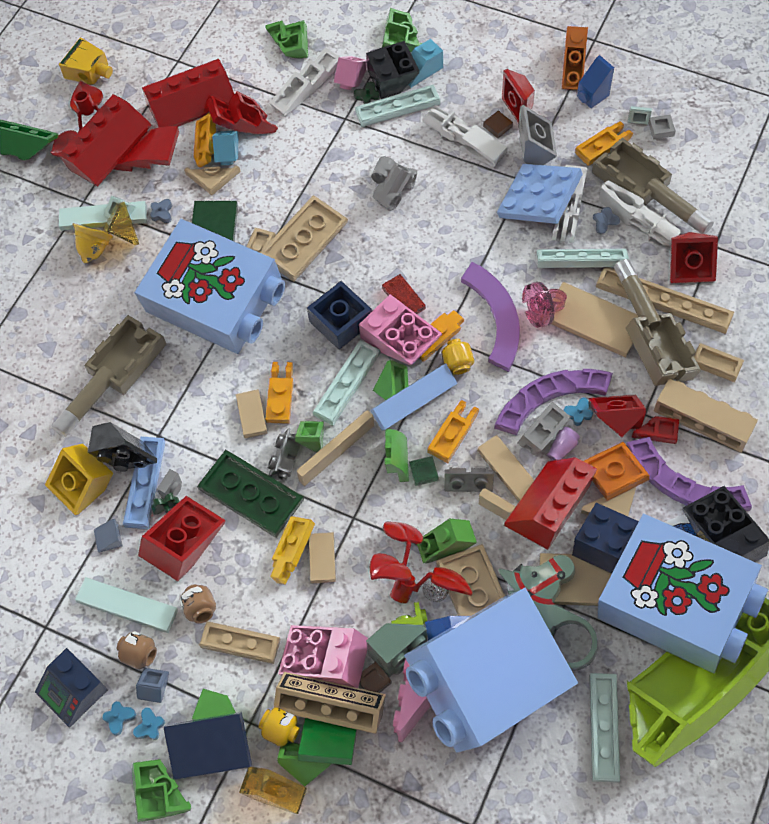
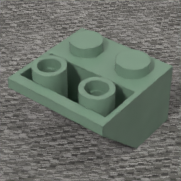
(391, 644)

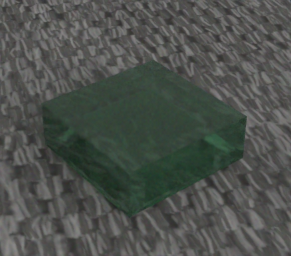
(423, 470)

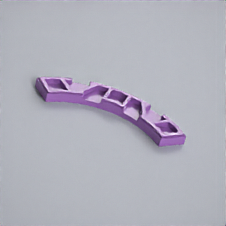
(503, 311)
(548, 388)
(675, 484)

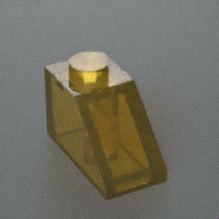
(273, 789)

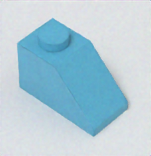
(428, 60)
(226, 146)

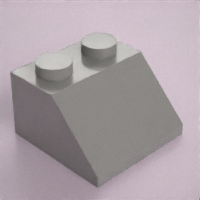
(536, 137)

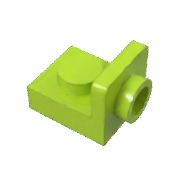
(419, 619)

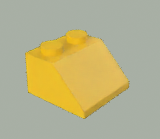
(78, 478)

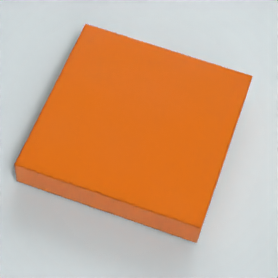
(617, 471)

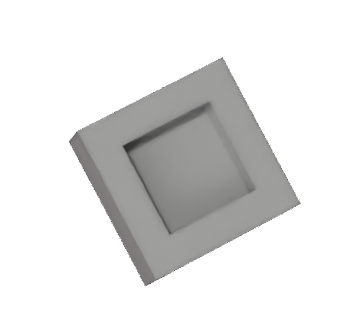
(661, 126)
(170, 484)

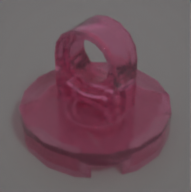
(540, 303)

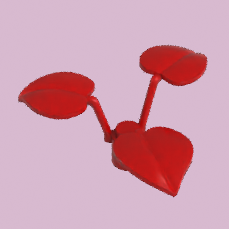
(83, 101)
(388, 567)

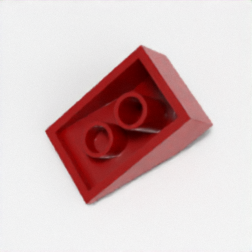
(180, 538)

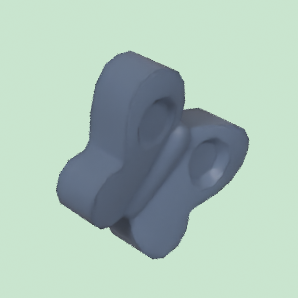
(160, 211)
(604, 219)

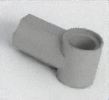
(383, 168)
(389, 191)

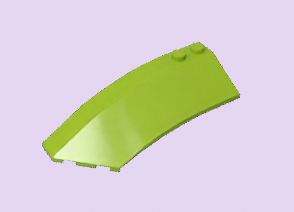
(680, 701)

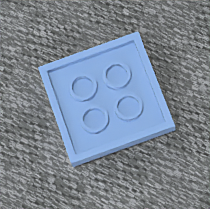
(540, 193)

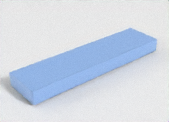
(413, 397)
(144, 487)

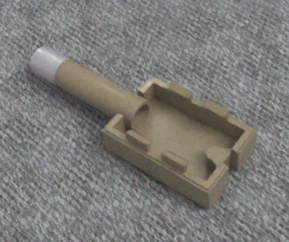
(646, 178)
(656, 336)
(115, 365)

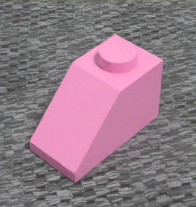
(350, 72)

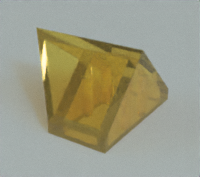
(120, 225)

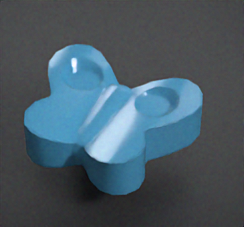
(579, 412)
(117, 717)
(149, 726)

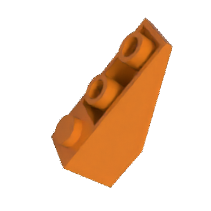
(574, 57)

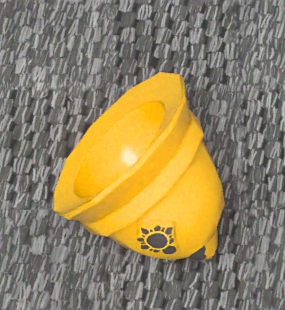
(90, 242)

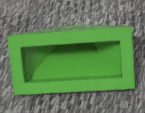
(392, 380)
(310, 435)
(300, 770)

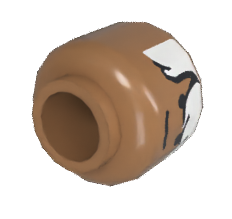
(197, 603)
(136, 650)

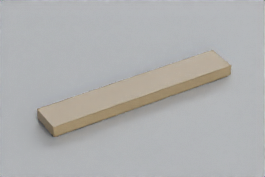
(672, 302)

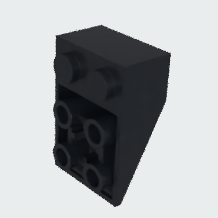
(727, 524)

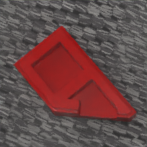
(659, 430)

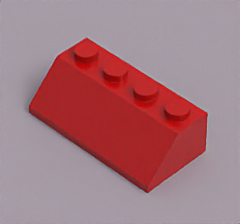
(184, 95)
(104, 140)
(551, 500)

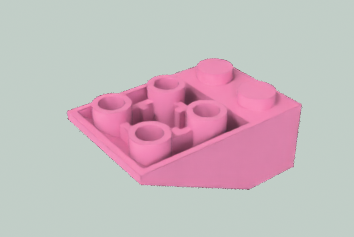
(398, 331)
(325, 654)
(412, 709)

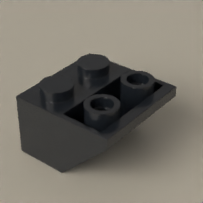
(391, 68)
(119, 448)

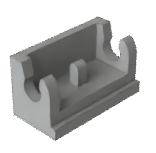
(544, 428)

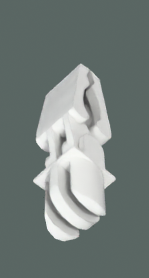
(473, 140)
(632, 210)
(571, 213)

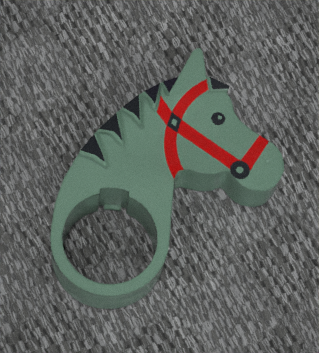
(544, 586)

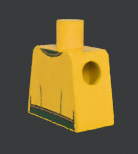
(85, 63)

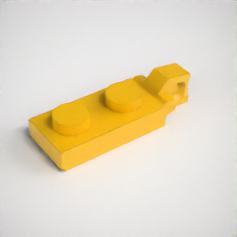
(290, 548)

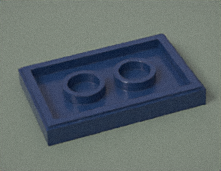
(207, 745)

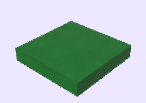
(326, 743)

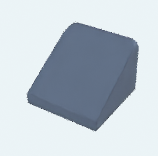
(108, 536)
(152, 685)

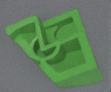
(399, 29)
(290, 38)
(397, 454)
(156, 792)

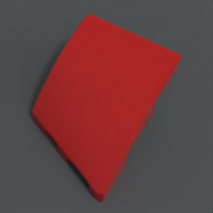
(240, 115)
(153, 148)

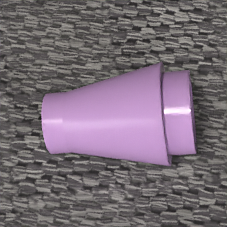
(563, 443)

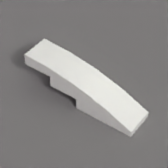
(306, 82)

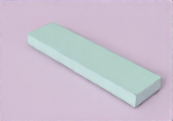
(397, 105)
(93, 216)
(579, 258)
(346, 382)
(126, 605)
(604, 728)

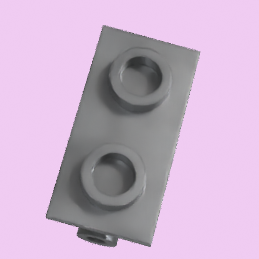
(279, 462)
(461, 481)

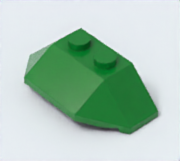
(23, 140)

